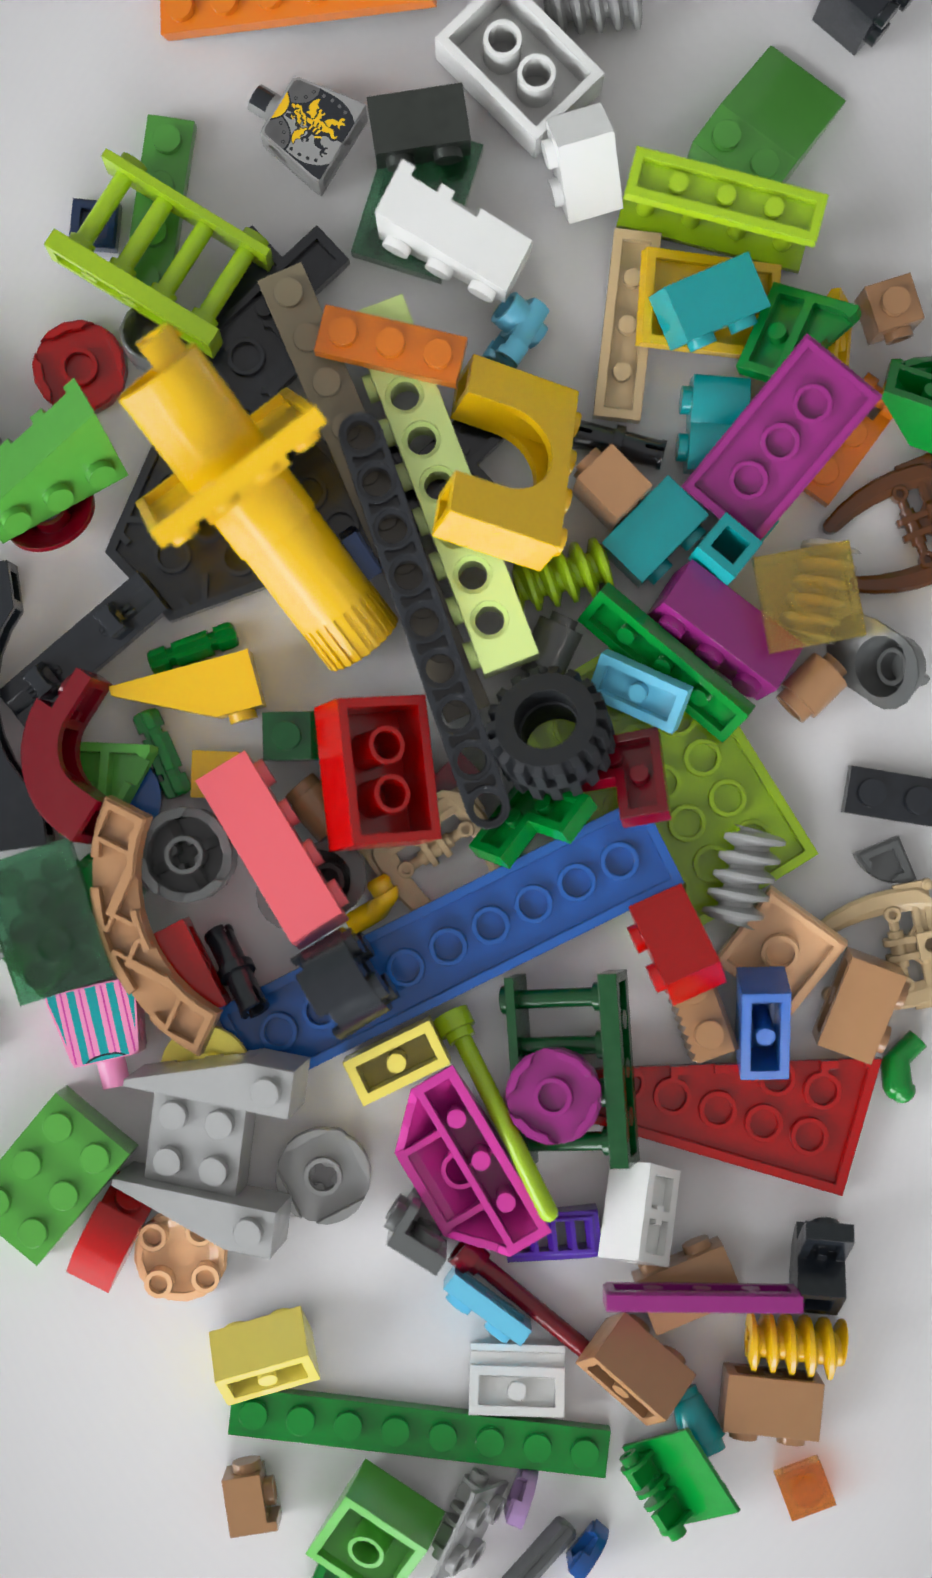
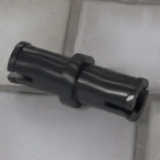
(633, 446)
(236, 971)

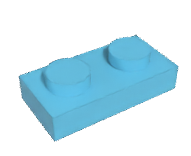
(641, 691)
(502, 1318)

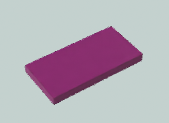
(782, 438)

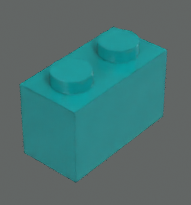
(709, 302)
(654, 532)

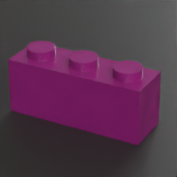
(721, 630)

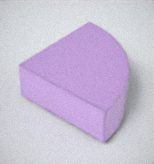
(520, 1497)

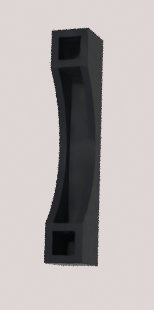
(19, 819)

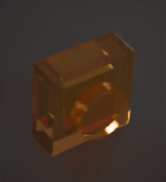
(804, 1488)

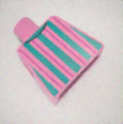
(100, 1027)

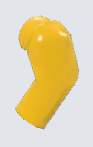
(378, 907)

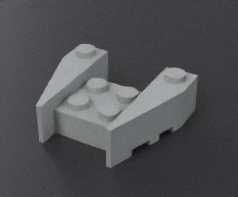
(205, 1141)

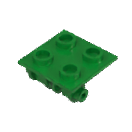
(676, 1481)

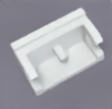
(639, 1214)

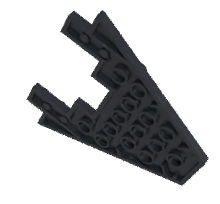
(255, 368)

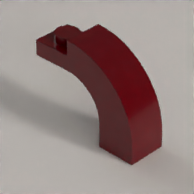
(53, 760)

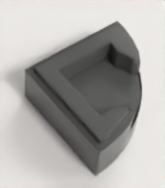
(886, 861)

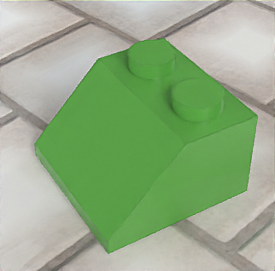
(376, 1528)

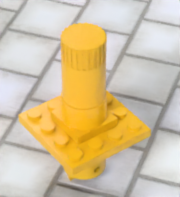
(240, 480)

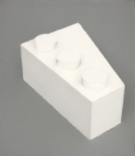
(450, 236)

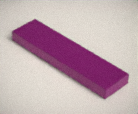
(702, 1297)

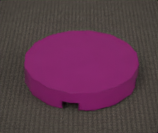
(554, 1095)

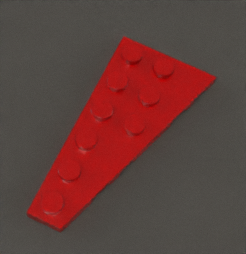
(779, 1127)

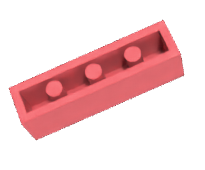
(273, 850)

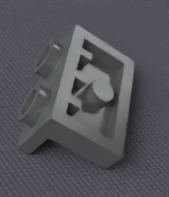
(414, 1239)

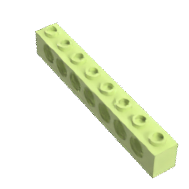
(429, 417)

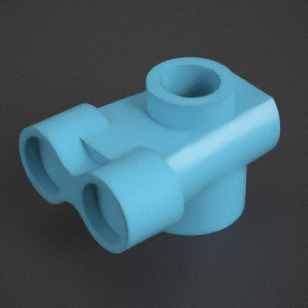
(521, 329)

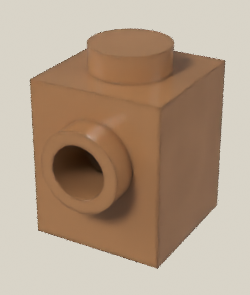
(890, 310)

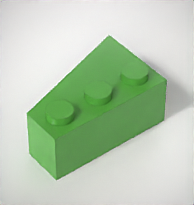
(55, 464)

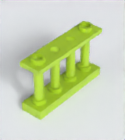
(721, 209)
(118, 274)

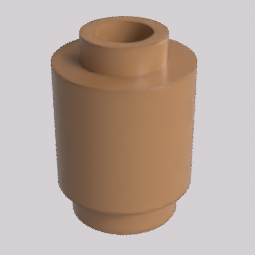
(812, 686)
(309, 805)

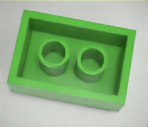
(57, 1172)

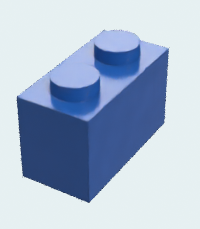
(763, 1023)

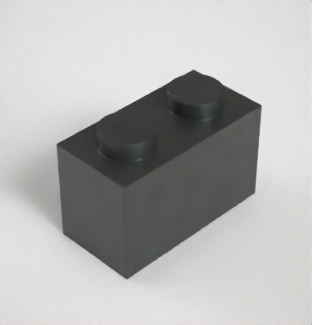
(420, 126)

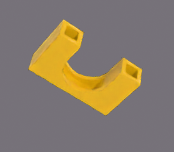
(541, 423)

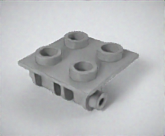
(460, 1537)

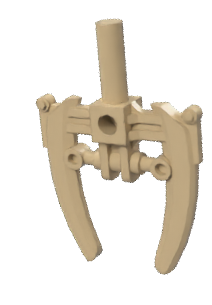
(387, 861)
(915, 945)

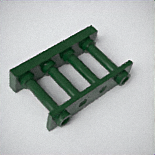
(610, 1043)

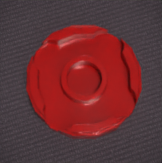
(84, 353)

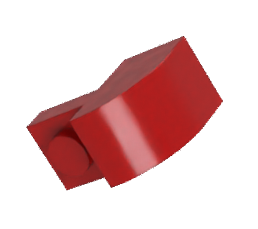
(108, 1239)

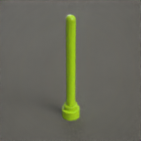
(458, 1030)

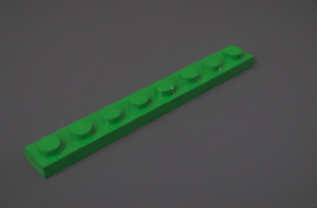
(424, 1431)

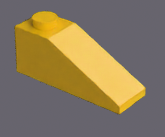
(208, 688)

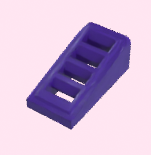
(571, 1250)

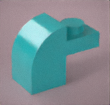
(727, 548)

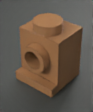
(249, 1498)

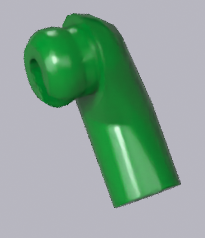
(896, 1068)

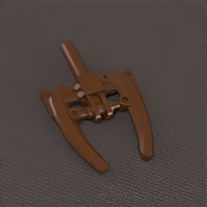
(895, 485)

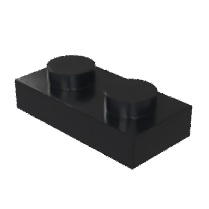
(888, 796)

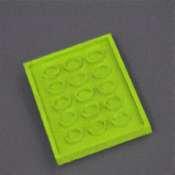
(709, 792)

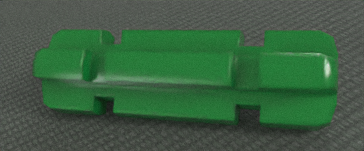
(193, 648)
(167, 760)

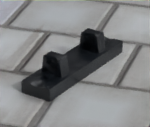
(88, 643)

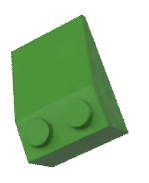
(768, 120)

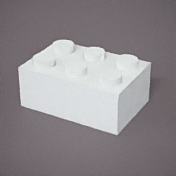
(518, 66)

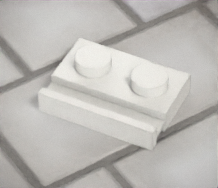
(517, 1380)

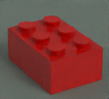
(377, 772)

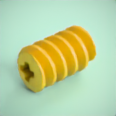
(796, 1343)

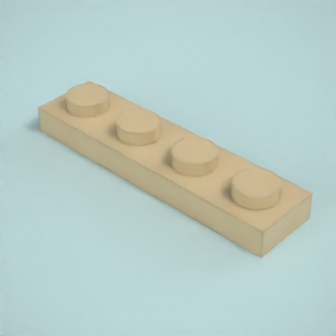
(621, 362)

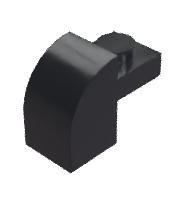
(819, 1263)

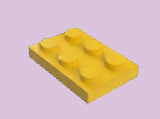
(666, 266)

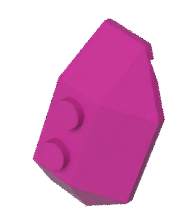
(465, 1168)

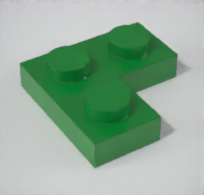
(528, 816)

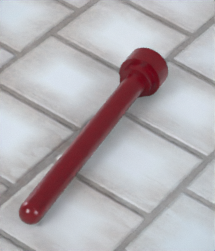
(477, 1261)

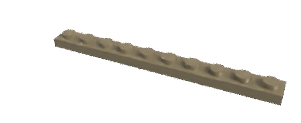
(335, 396)

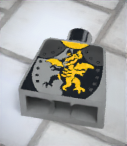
(309, 128)

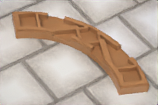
(127, 932)

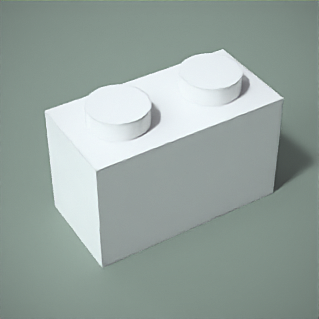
(583, 163)

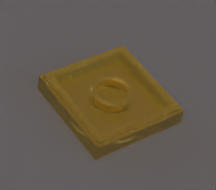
(809, 597)

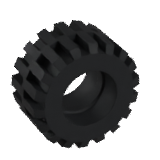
(543, 699)

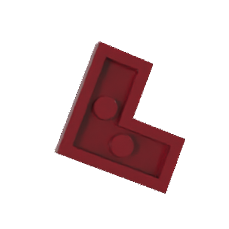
(639, 776)

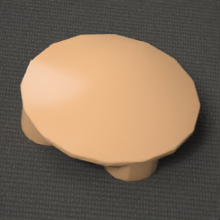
(177, 1261)

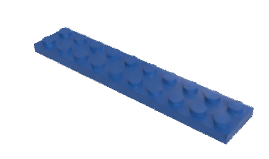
(477, 933)

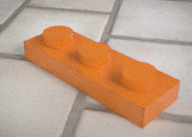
(390, 346)

